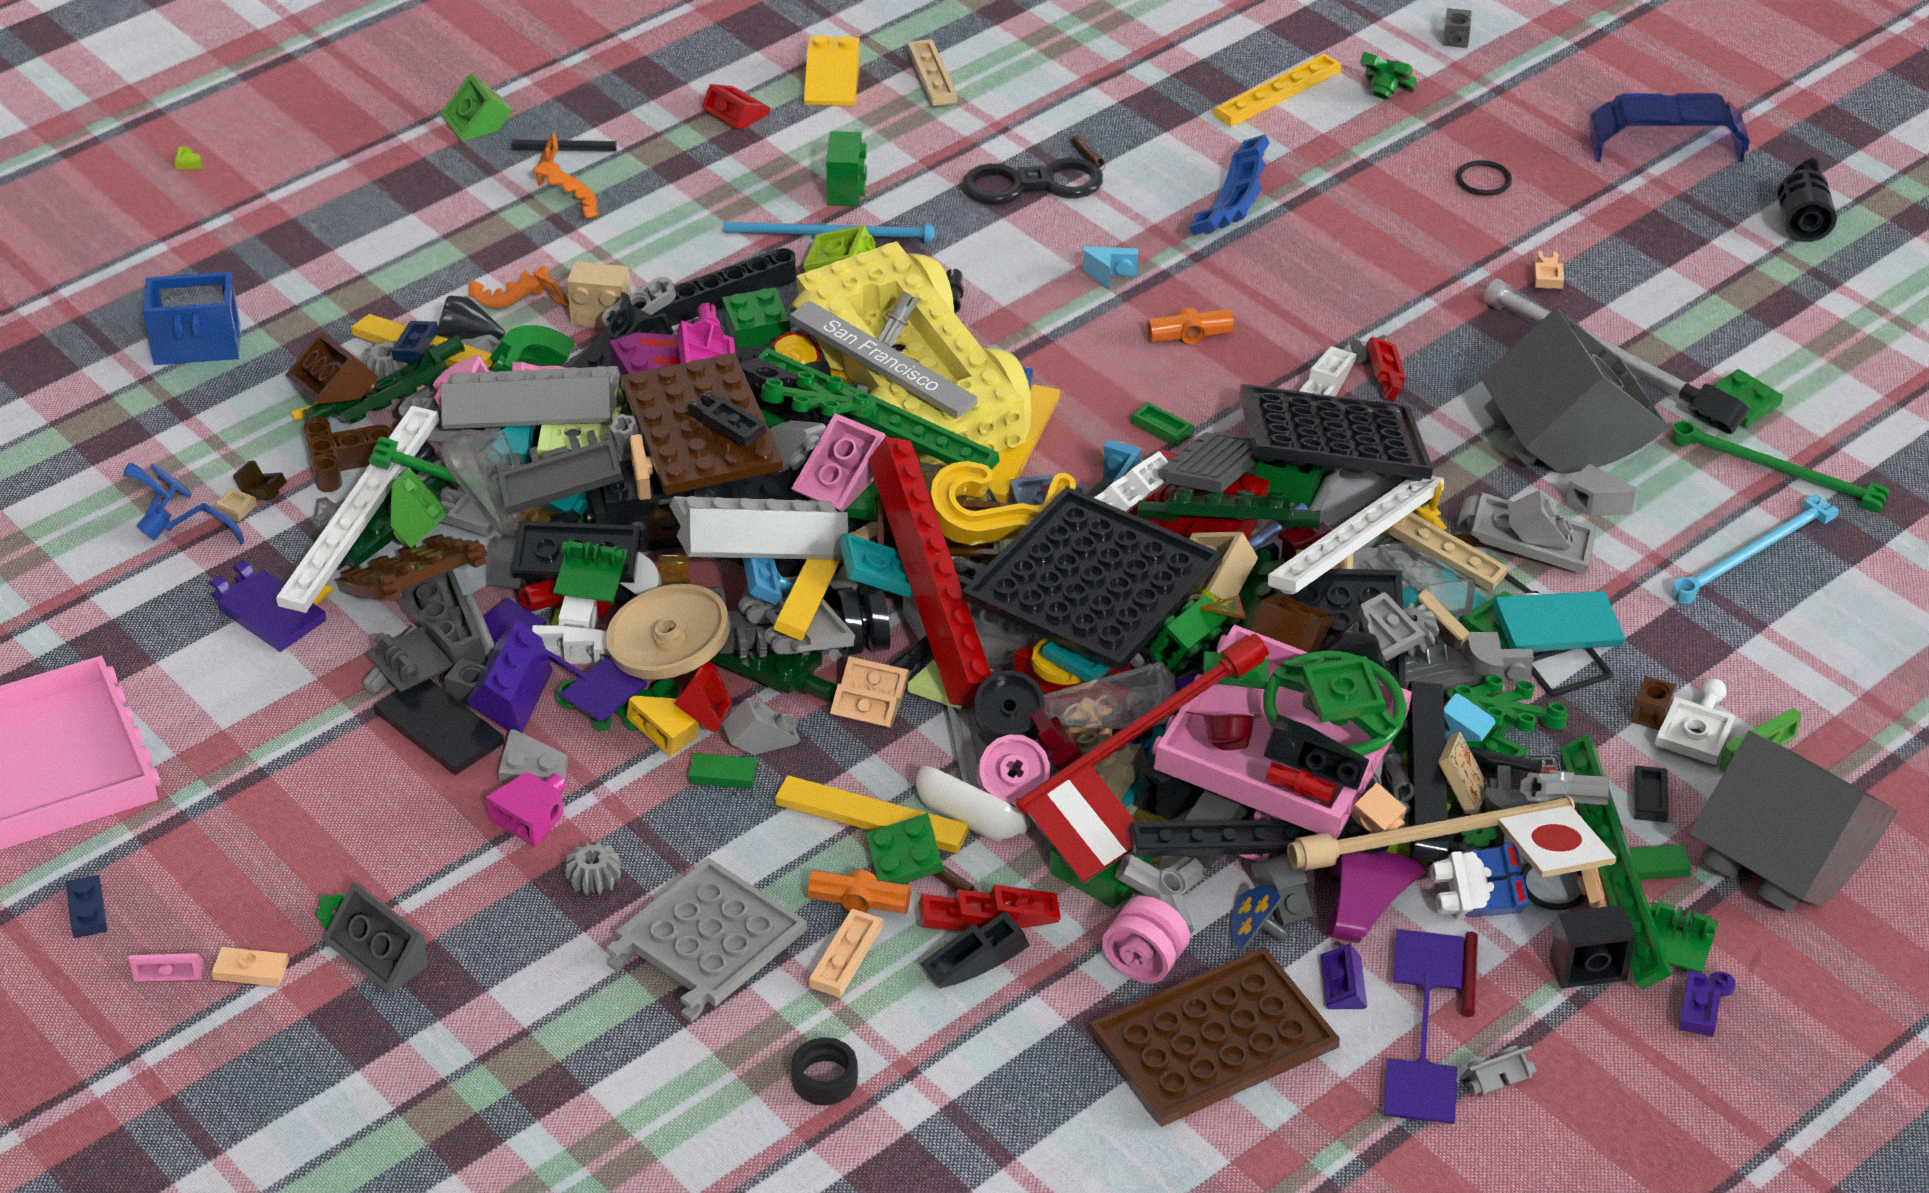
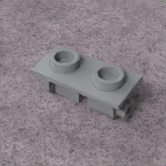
(1485, 1073)

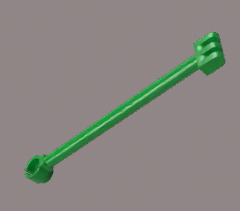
(386, 452)
(1872, 497)

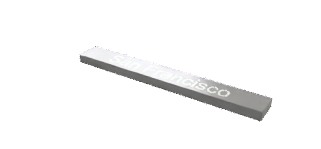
(883, 359)

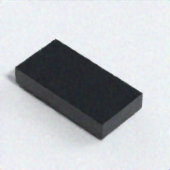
(1650, 793)

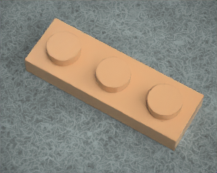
(845, 953)

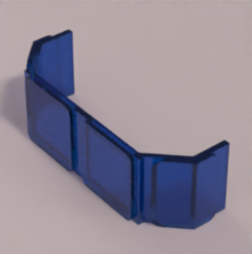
(1666, 110)

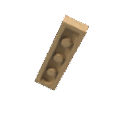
(932, 72)
(1449, 550)

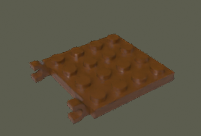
(411, 566)

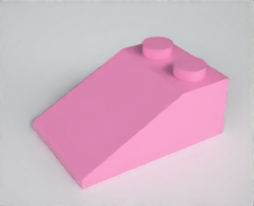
(839, 463)

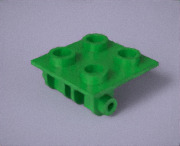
(590, 571)
(1684, 937)

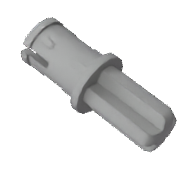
(898, 319)

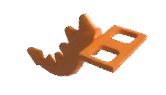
(557, 177)
(516, 291)

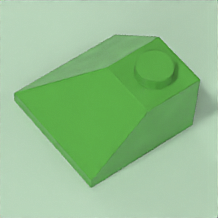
(475, 110)
(414, 509)

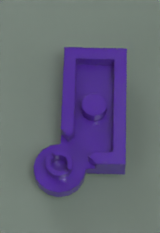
(1702, 1001)

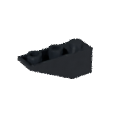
(1315, 752)

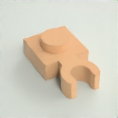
(1548, 272)

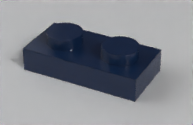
(414, 341)
(86, 906)

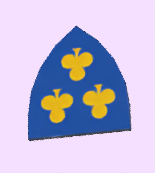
(1253, 913)

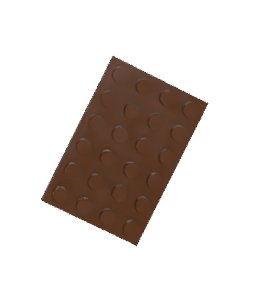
(689, 451)
(1213, 1036)

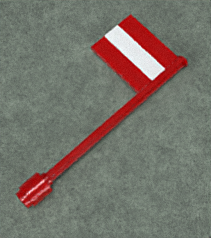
(1077, 806)

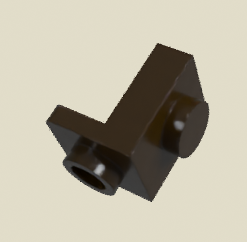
(255, 483)

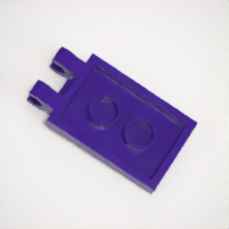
(255, 607)

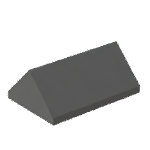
(376, 940)

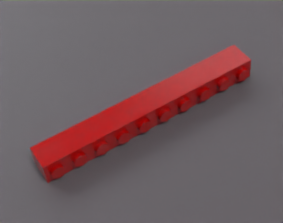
(929, 570)

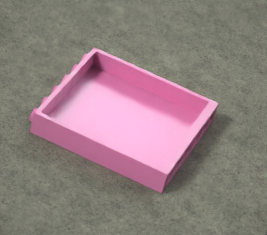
(68, 752)
(1242, 773)

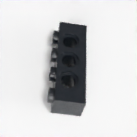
(757, 373)

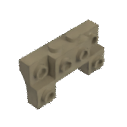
(1119, 768)

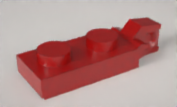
(1386, 367)

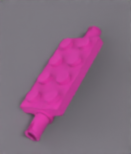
(704, 337)

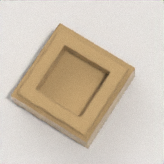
(236, 504)

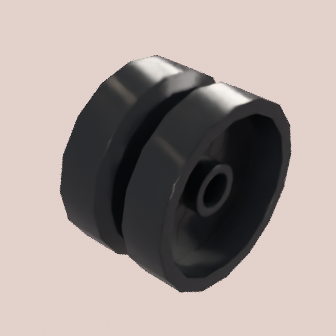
(864, 617)
(1005, 704)

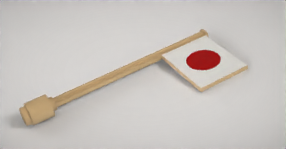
(1544, 832)

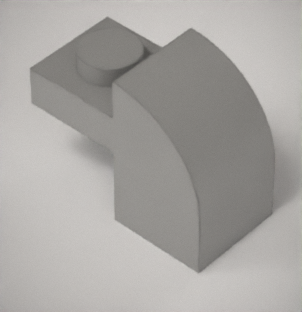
(1487, 657)

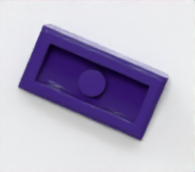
(1343, 978)

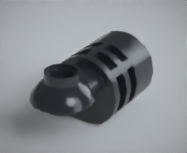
(1807, 203)

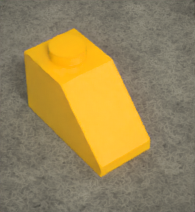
(662, 722)

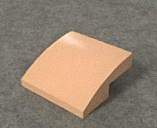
(870, 692)

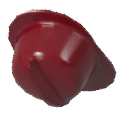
(1230, 730)

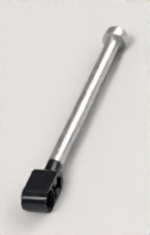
(1705, 403)

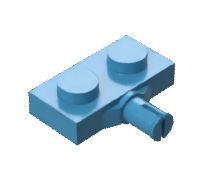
(764, 580)

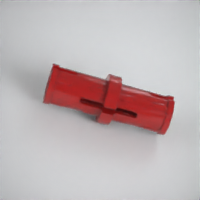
(1300, 782)

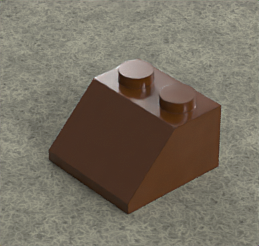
(1292, 622)

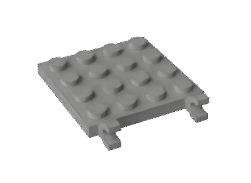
(708, 934)

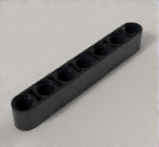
(760, 272)
(1424, 750)

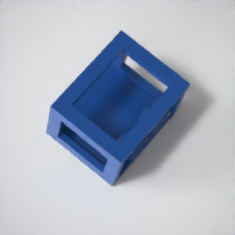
(192, 331)

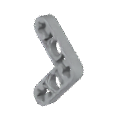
(642, 295)

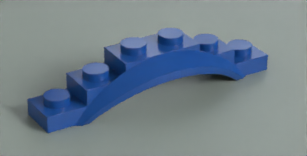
(1238, 190)

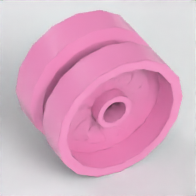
(1014, 754)
(1146, 939)

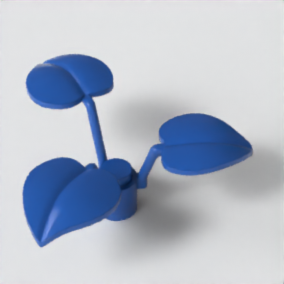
(156, 516)

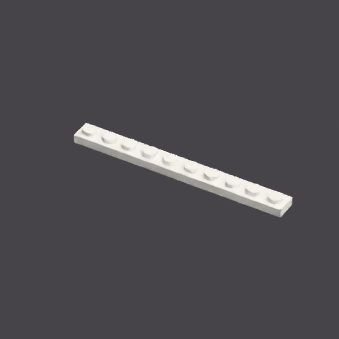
(354, 515)
(1352, 535)

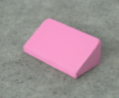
(166, 967)

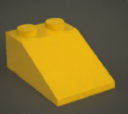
(832, 70)

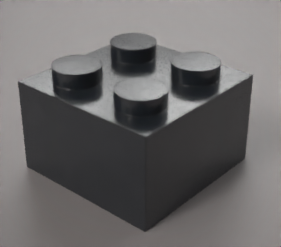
(1592, 946)

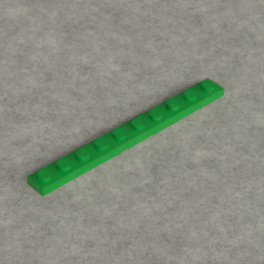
(902, 424)
(1619, 879)

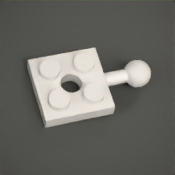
(1685, 715)

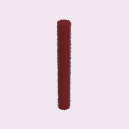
(1469, 974)

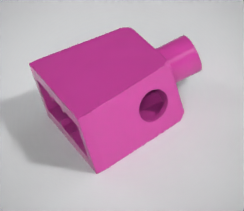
(527, 806)

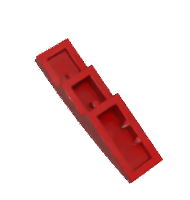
(1024, 906)

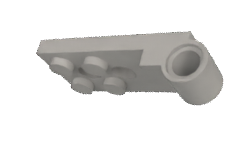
(1488, 521)

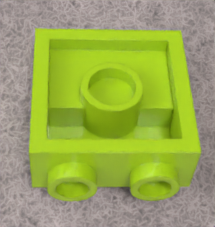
(837, 246)

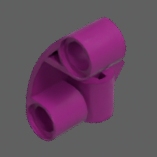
(1367, 889)

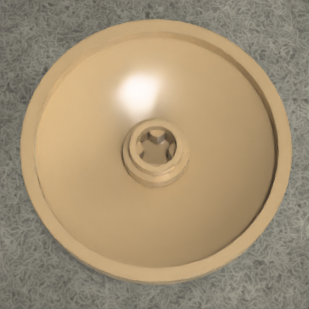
(668, 631)

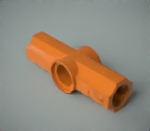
(1190, 326)
(859, 891)

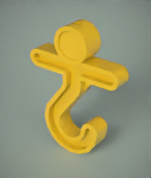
(988, 524)

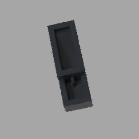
(976, 951)

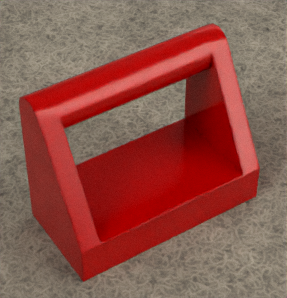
(733, 105)
(699, 692)

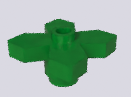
(1387, 75)

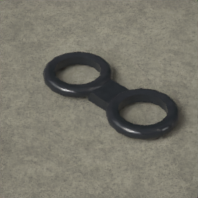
(1032, 179)

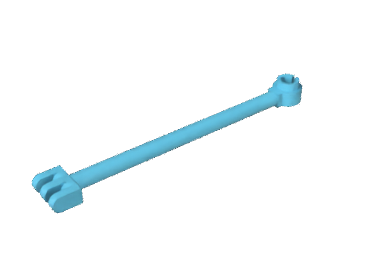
(1686, 588)

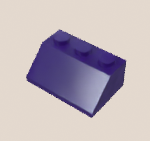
(512, 678)

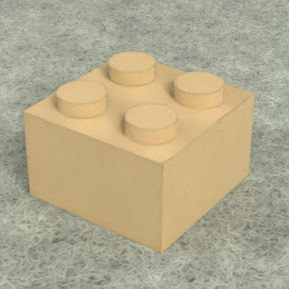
(594, 290)

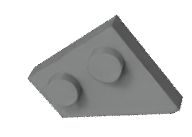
(530, 756)

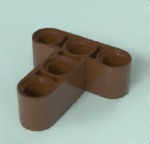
(339, 451)

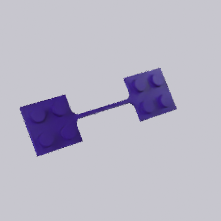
(595, 691)
(1419, 1087)

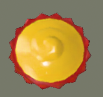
(797, 347)

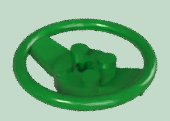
(1378, 726)

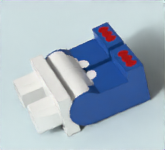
(1481, 882)

